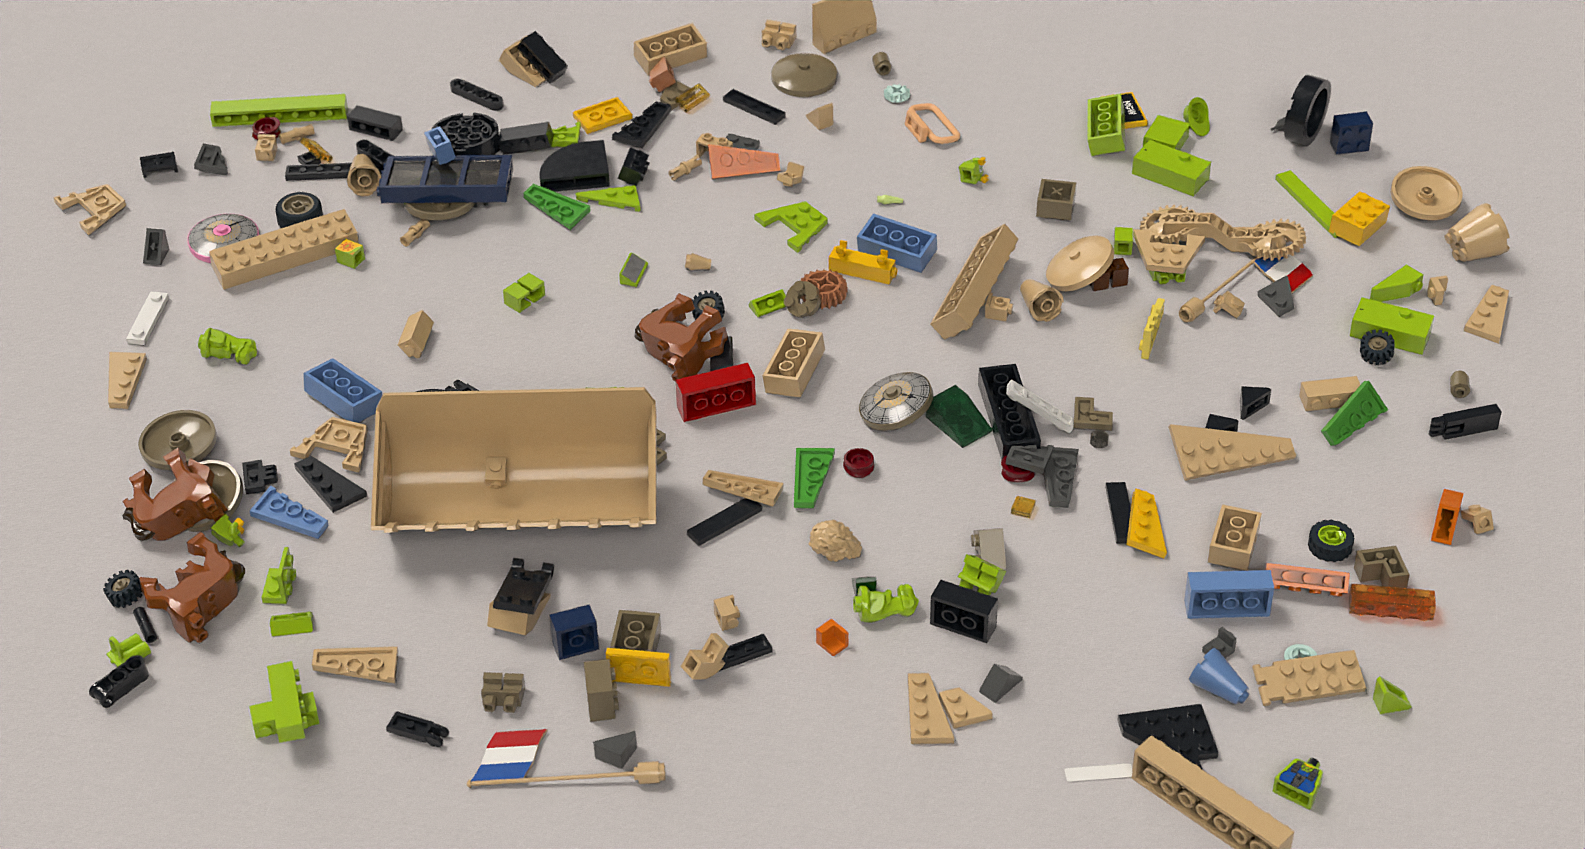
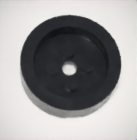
(1307, 110)
(471, 134)

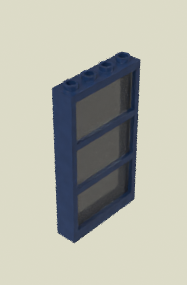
(459, 181)

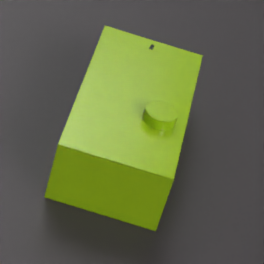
(1106, 124)
(1171, 167)
(1408, 327)

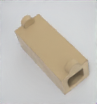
(415, 334)

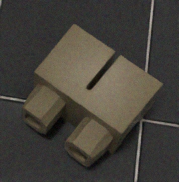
(502, 692)

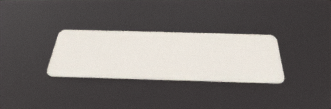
(1098, 772)

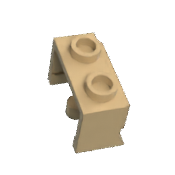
(707, 138)

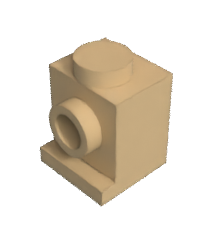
(266, 148)
(998, 308)
(726, 612)

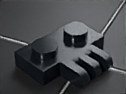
(258, 476)

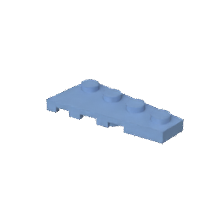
(281, 511)

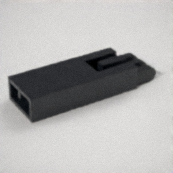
(1466, 422)

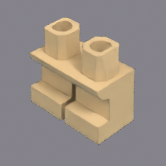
(778, 34)

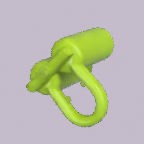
(127, 648)

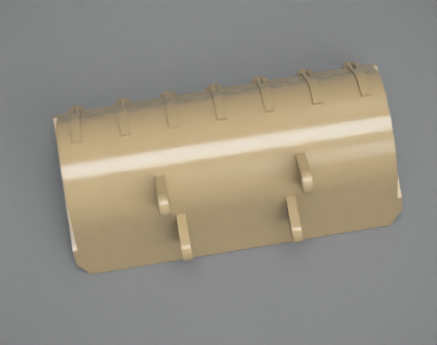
(567, 454)

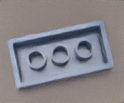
(905, 243)
(342, 390)
(1229, 594)

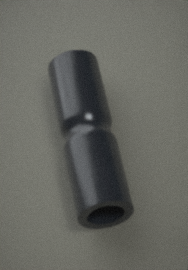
(144, 623)

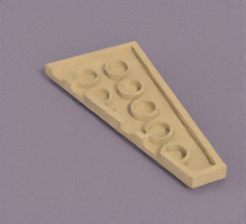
(1215, 451)

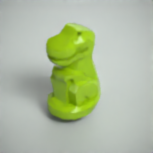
(222, 345)
(878, 605)

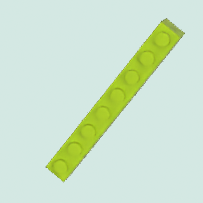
(283, 108)

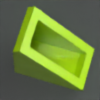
(1389, 697)

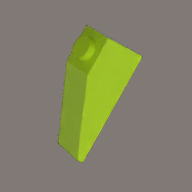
(1398, 285)

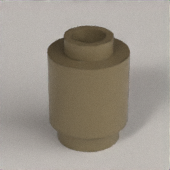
(881, 63)
(1459, 384)

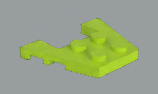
(799, 217)

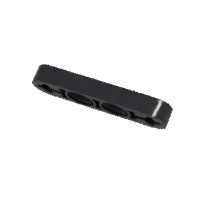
(491, 100)

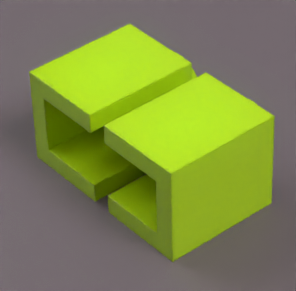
(526, 287)

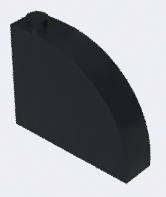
(576, 167)

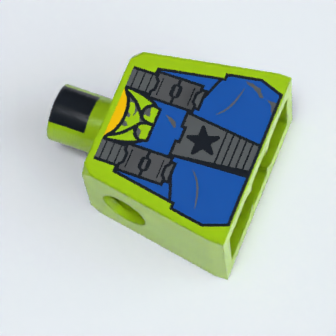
(1299, 782)

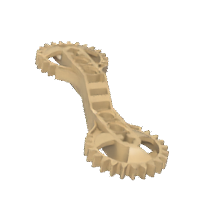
(1260, 240)

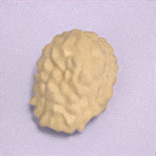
(834, 541)

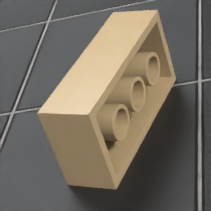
(676, 45)
(793, 362)

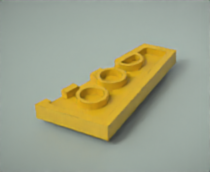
(1144, 525)

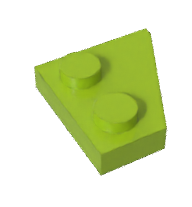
(566, 136)

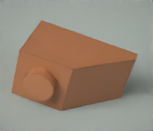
(662, 75)

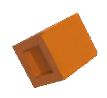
(832, 637)

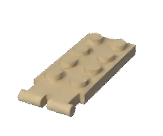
(1310, 677)

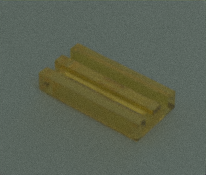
(684, 103)
(316, 149)

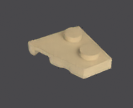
(963, 708)

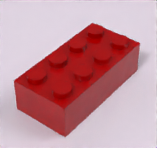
(715, 392)

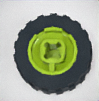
(1331, 540)

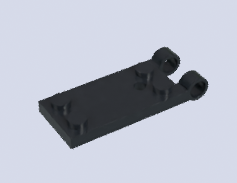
(523, 588)

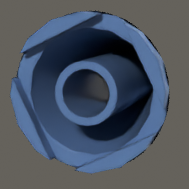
(1219, 678)

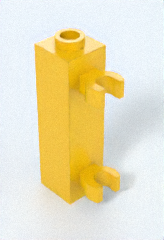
(862, 265)

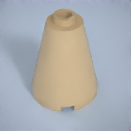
(363, 176)
(1042, 300)

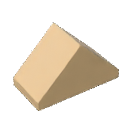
(822, 116)

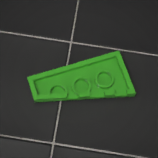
(559, 207)
(1358, 410)
(810, 474)

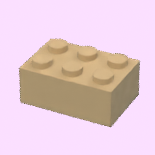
(1234, 537)

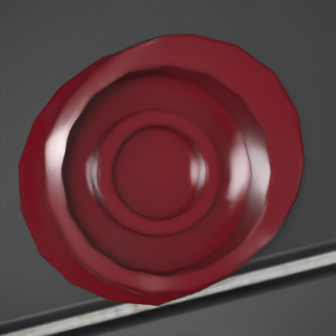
(266, 126)
(858, 462)
(1015, 474)

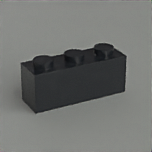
(542, 57)
(375, 123)
(525, 138)

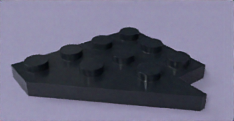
(1179, 728)

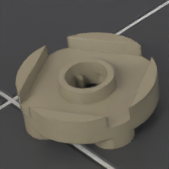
(812, 298)

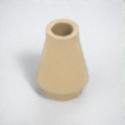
(697, 262)

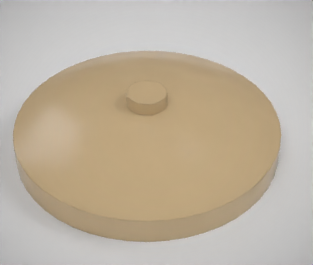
(1426, 193)
(1080, 263)

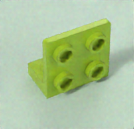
(279, 580)

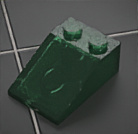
(957, 416)

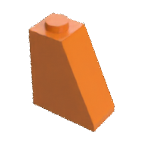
(1447, 516)

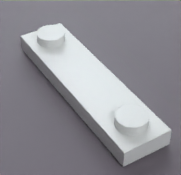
(147, 318)
(1040, 406)

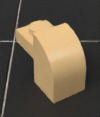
(708, 661)

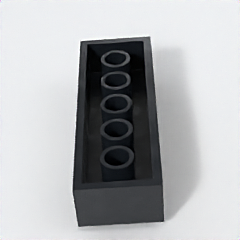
(1009, 419)

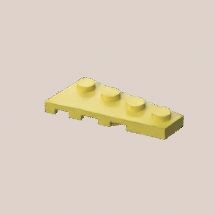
(1152, 328)

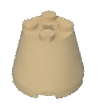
(1478, 235)

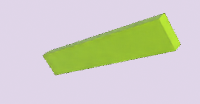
(1306, 198)

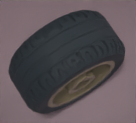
(297, 208)

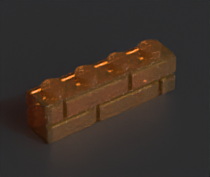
(1392, 602)

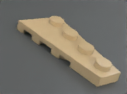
(1489, 315)
(124, 375)
(743, 486)
(365, 663)
(926, 713)

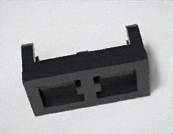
(158, 162)

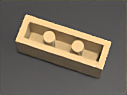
(1327, 392)

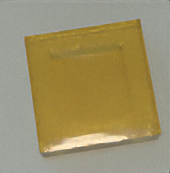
(1023, 507)

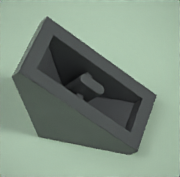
(155, 246)
(999, 682)
(616, 749)

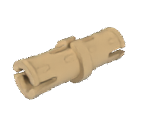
(296, 134)
(685, 167)
(414, 232)

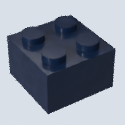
(1351, 132)
(574, 632)

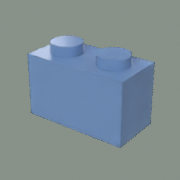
(439, 145)

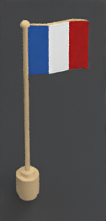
(1274, 270)
(513, 753)

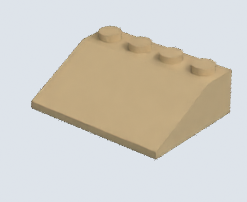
(841, 23)

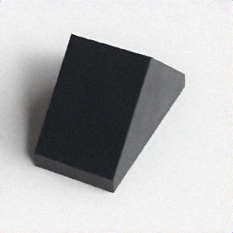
(1253, 399)
(1222, 423)

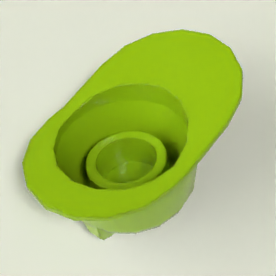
(1198, 116)

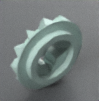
(896, 93)
(1303, 651)

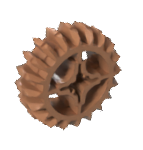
(831, 286)

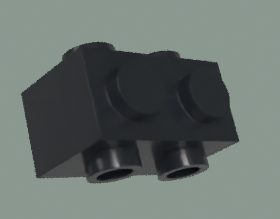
(634, 167)

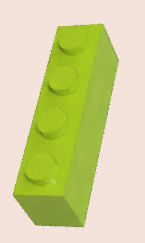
(286, 702)

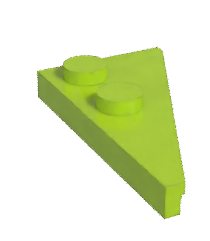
(612, 197)

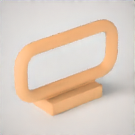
(922, 131)

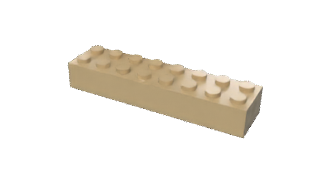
(281, 249)
(974, 282)
(1206, 799)

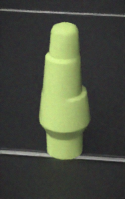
(886, 199)

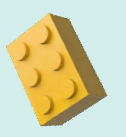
(1359, 218)

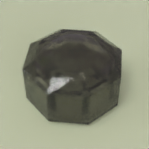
(1099, 439)

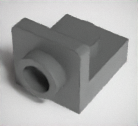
(1224, 642)

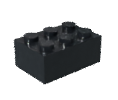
(963, 611)

